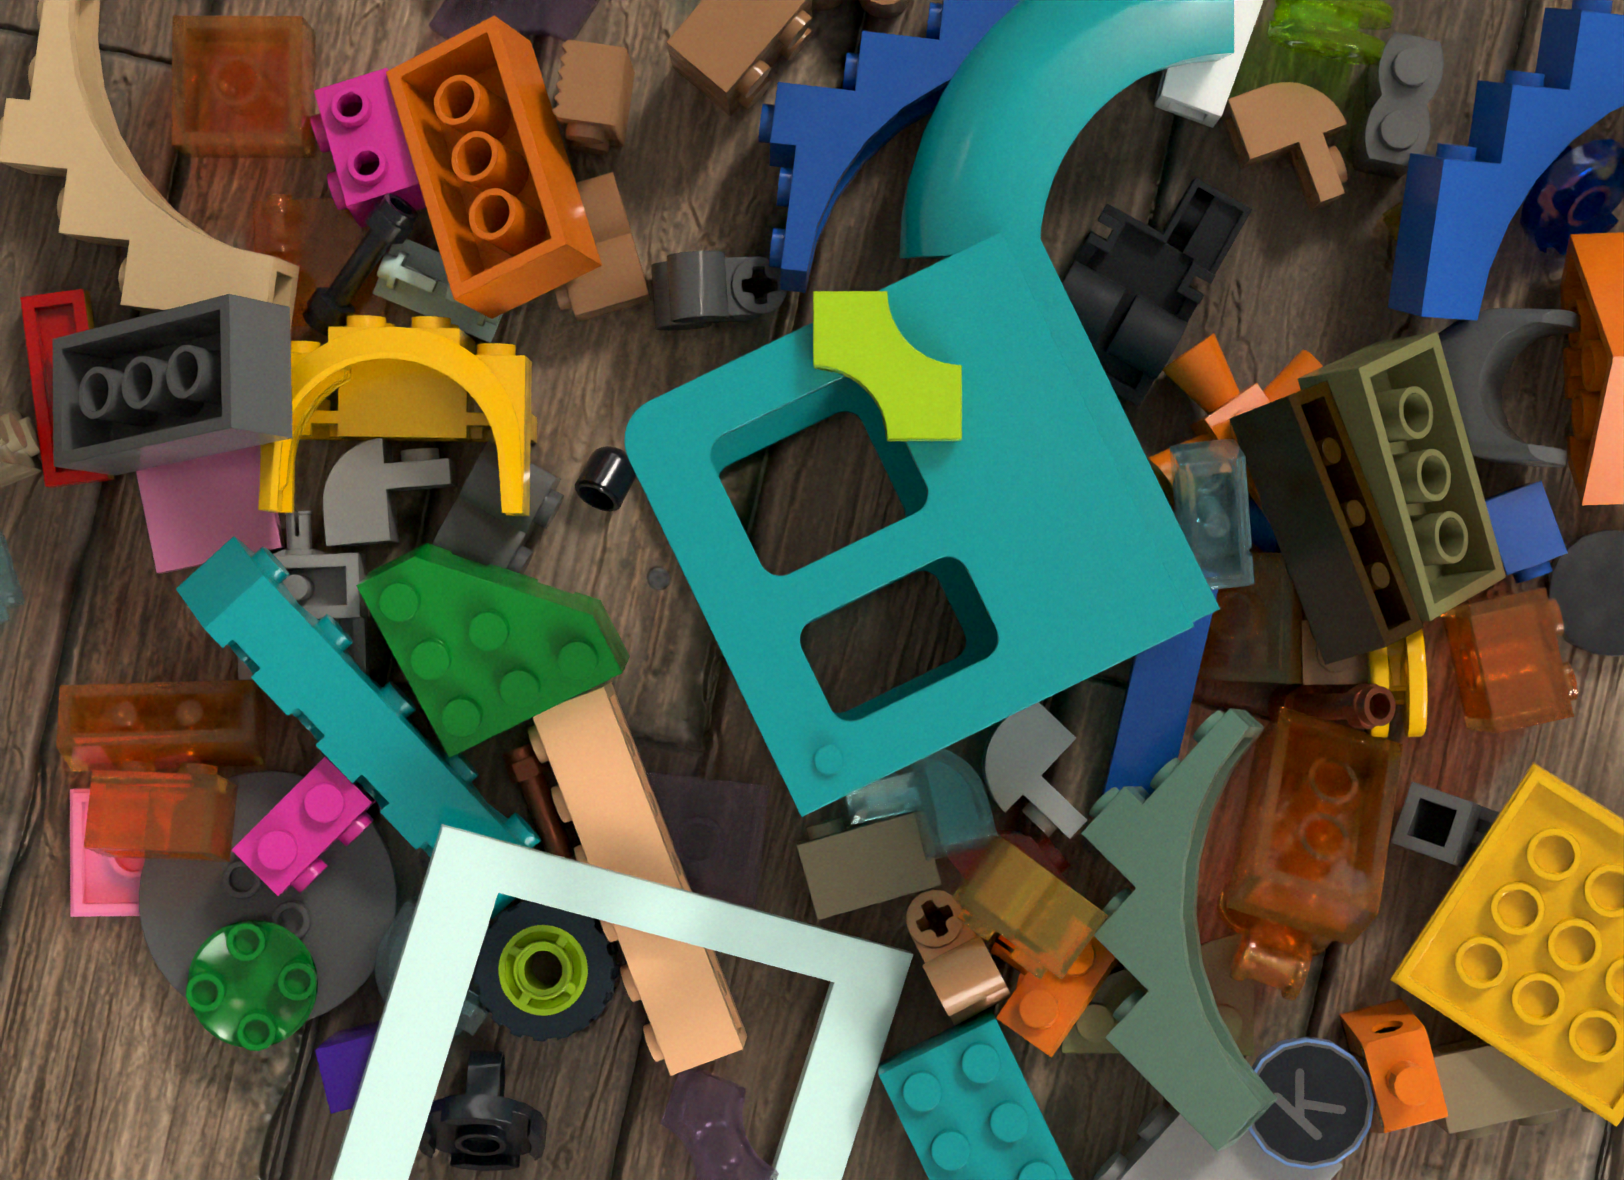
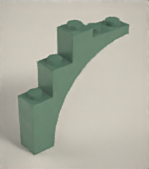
(1154, 932)

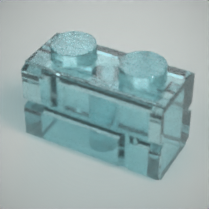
(1214, 509)

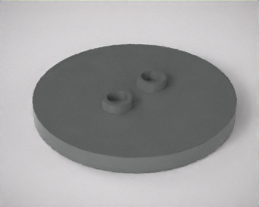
(336, 916)

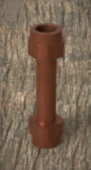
(1362, 705)
(526, 769)

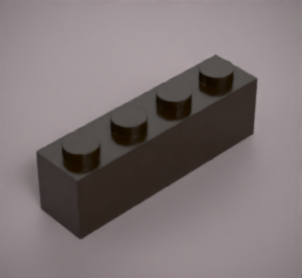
(1326, 524)

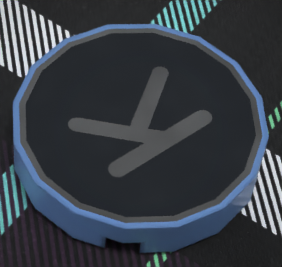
(1320, 1103)

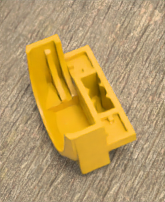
(411, 389)

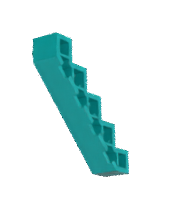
(351, 716)

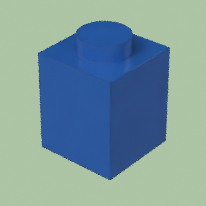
(1525, 531)

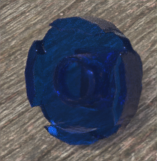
(1575, 195)

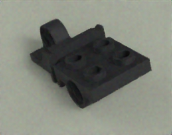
(1137, 283)

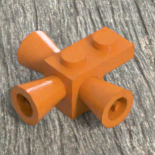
(1210, 384)

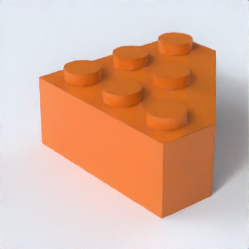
(1595, 365)

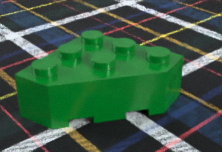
(487, 641)

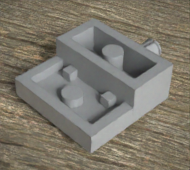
(324, 586)

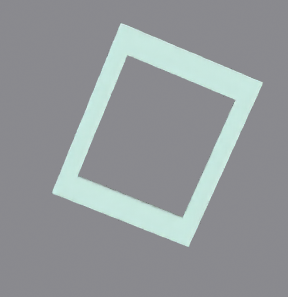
(446, 942)

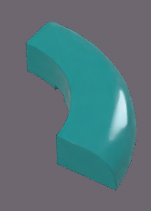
(1025, 100)

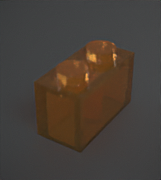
(161, 814)

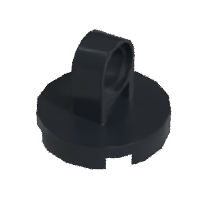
(483, 1126)

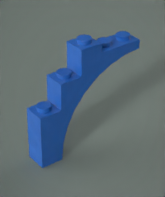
(830, 133)
(1468, 194)

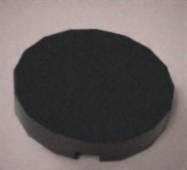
(1591, 592)

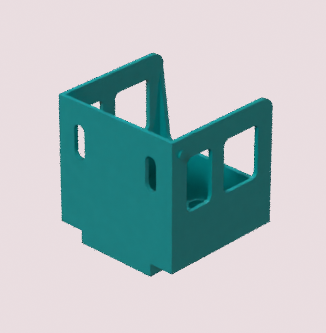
(1029, 522)

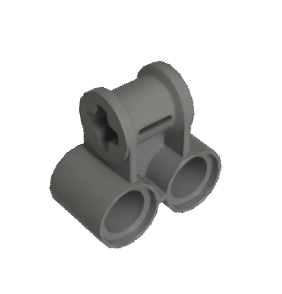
(706, 288)

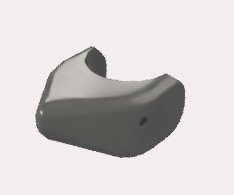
(1477, 363)

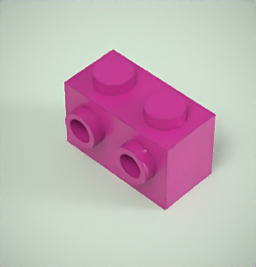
(366, 144)
(303, 826)

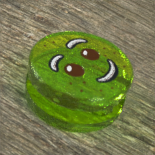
(1330, 28)

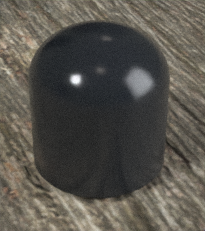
(607, 472)

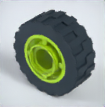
(522, 1000)

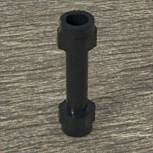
(389, 224)

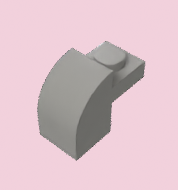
(362, 490)
(1015, 759)

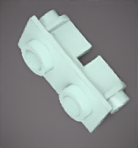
(417, 280)

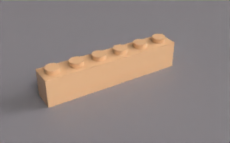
(624, 831)

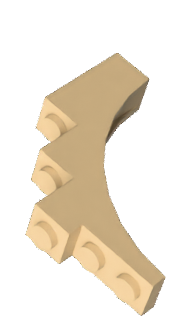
(106, 197)

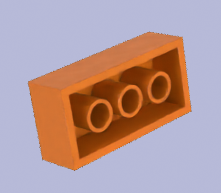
(492, 168)

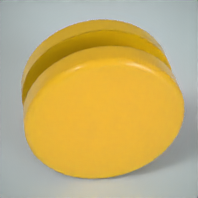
(1404, 673)

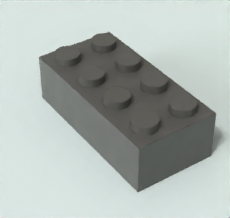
(172, 386)

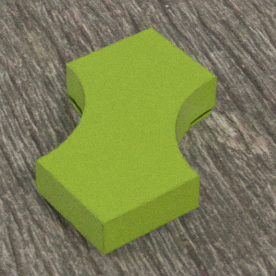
(861, 341)

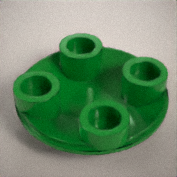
(252, 984)

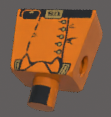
(1397, 1065)

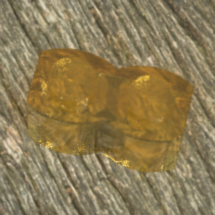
(1028, 908)

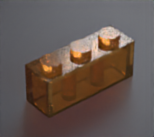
(162, 724)

